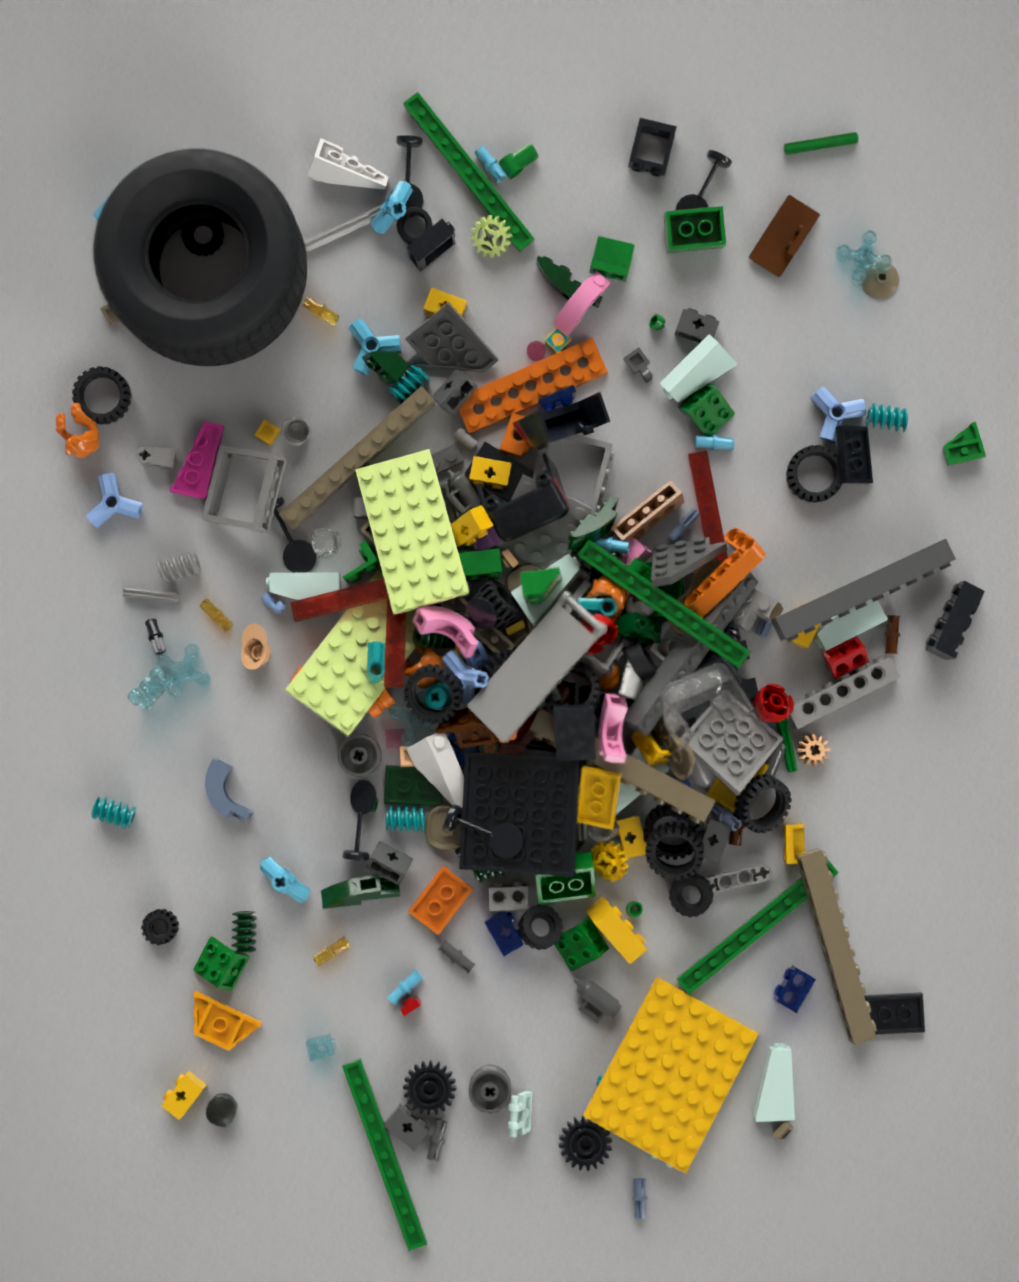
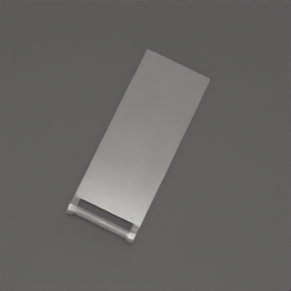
(535, 668)

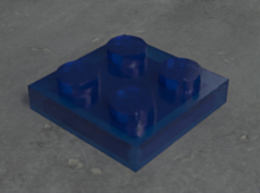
(561, 397)

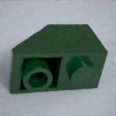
(386, 364)

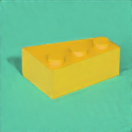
(617, 930)

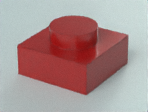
(409, 1005)

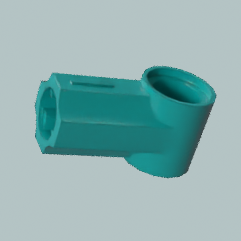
(594, 606)
(375, 660)

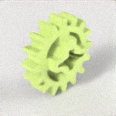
(488, 229)

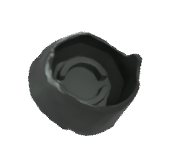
(221, 1110)

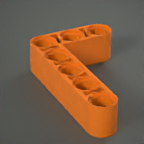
(737, 566)

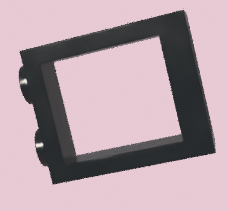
(657, 129)
(431, 244)

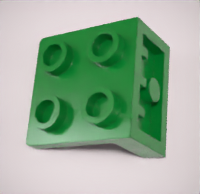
(612, 258)
(707, 409)
(370, 565)
(581, 944)
(220, 964)

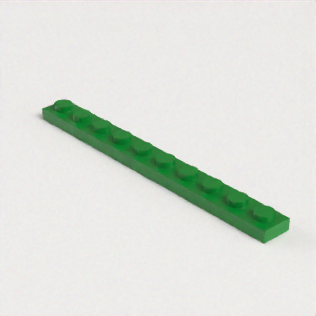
(467, 170)
(664, 603)
(745, 935)
(384, 1154)

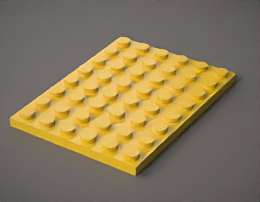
(670, 1075)

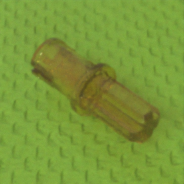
(321, 310)
(216, 615)
(331, 951)

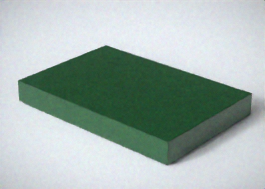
(409, 787)

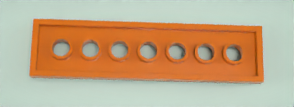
(534, 373)

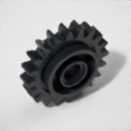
(429, 1075)
(585, 1155)

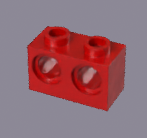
(845, 657)

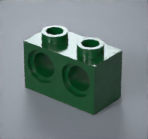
(639, 628)

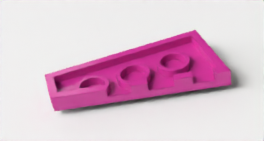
(197, 470)

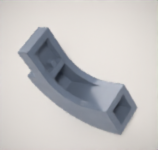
(217, 794)

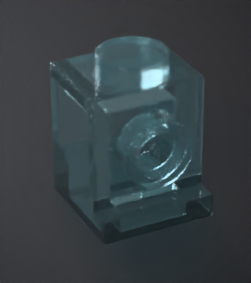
(325, 1040)

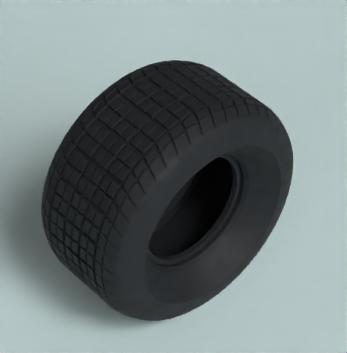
(158, 202)

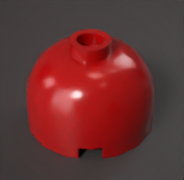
(607, 637)
(773, 703)

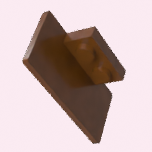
(784, 236)
(467, 729)

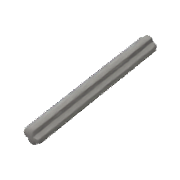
(341, 229)

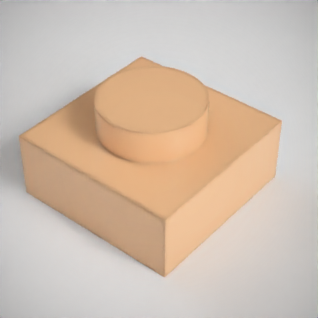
(509, 560)
(405, 760)

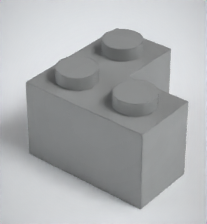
(756, 606)

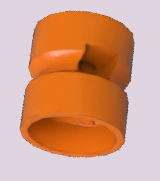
(385, 700)

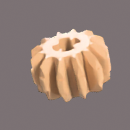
(812, 742)

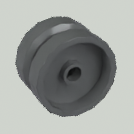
(348, 755)
(493, 1100)

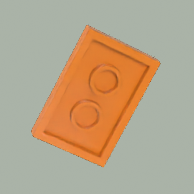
(440, 900)

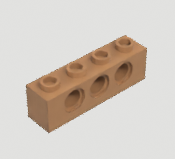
(648, 513)

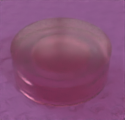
(536, 350)

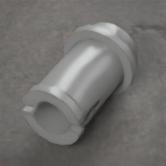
(465, 439)

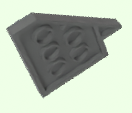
(449, 343)
(679, 559)

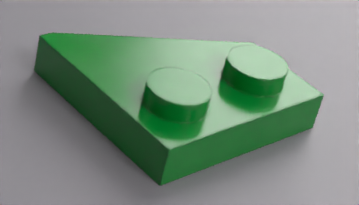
(964, 447)

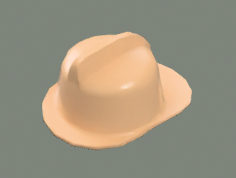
(254, 647)

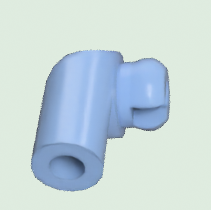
(276, 607)

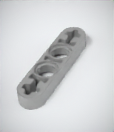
(734, 877)

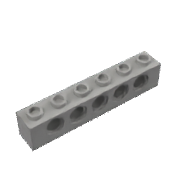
(887, 674)

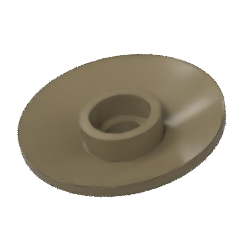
(880, 289)

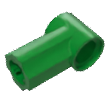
(514, 163)
(641, 568)

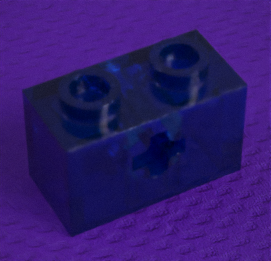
(505, 943)

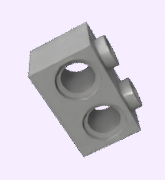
(508, 902)

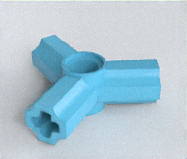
(392, 208)
(364, 337)
(284, 880)

